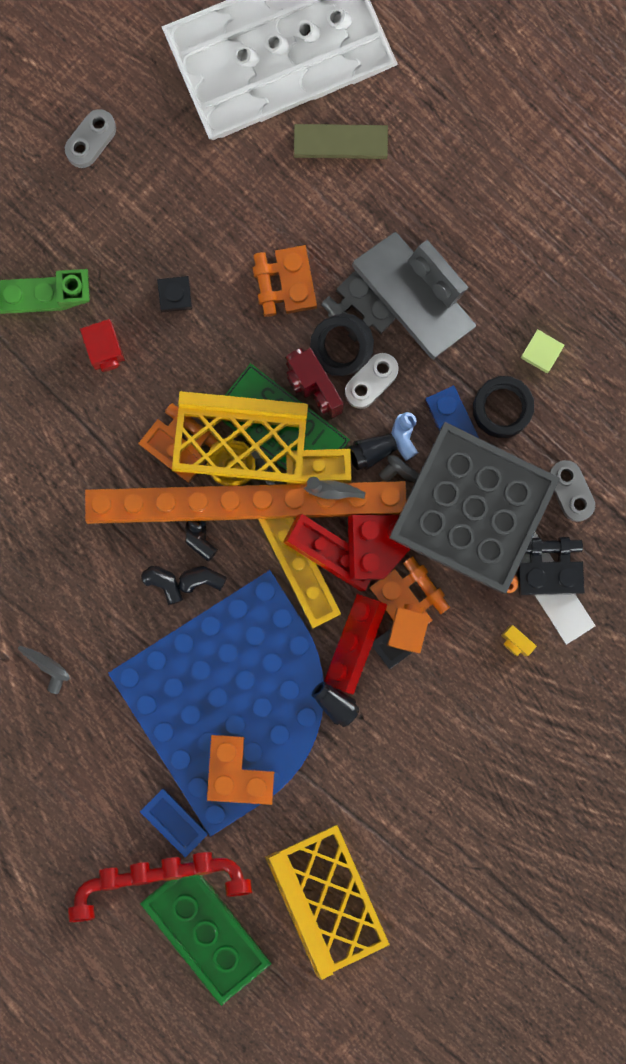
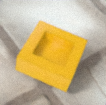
(517, 642)

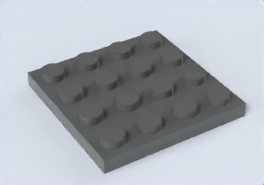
(474, 508)

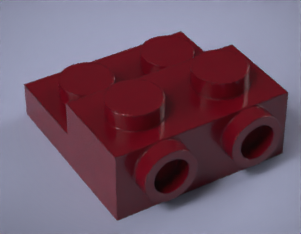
(309, 378)

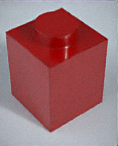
(102, 345)

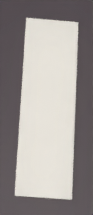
(564, 610)

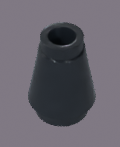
(371, 450)
(336, 704)

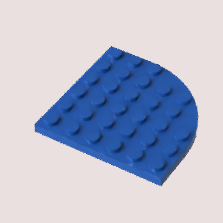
(229, 673)

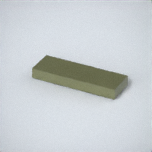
(340, 141)

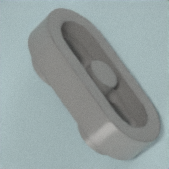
(91, 137)
(570, 491)

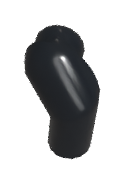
(196, 539)
(200, 575)
(165, 580)

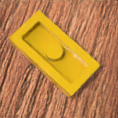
(323, 464)

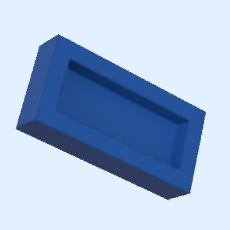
(174, 822)

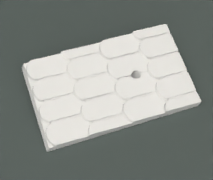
(257, 60)

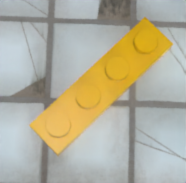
(301, 573)

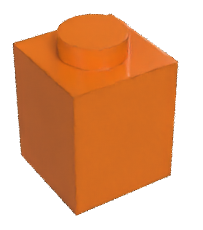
(409, 628)

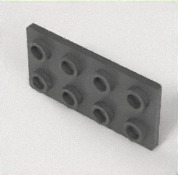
(418, 291)

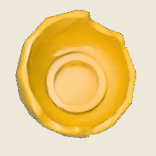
(222, 459)

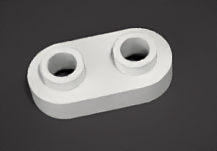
(372, 380)

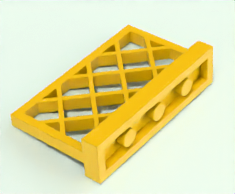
(240, 410)
(301, 912)

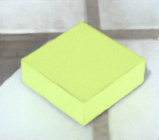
(542, 351)

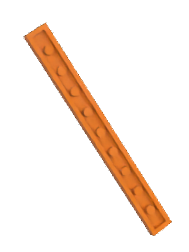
(237, 503)

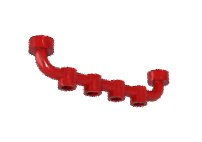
(142, 874)

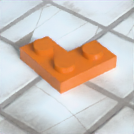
(229, 781)

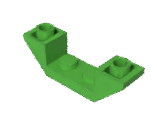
(45, 294)

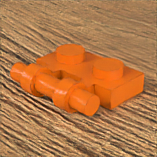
(294, 278)
(161, 439)
(396, 591)

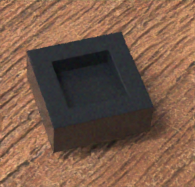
(174, 294)
(389, 655)

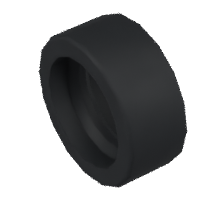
(364, 337)
(520, 390)

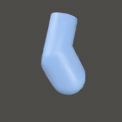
(402, 432)

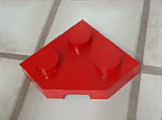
(370, 549)

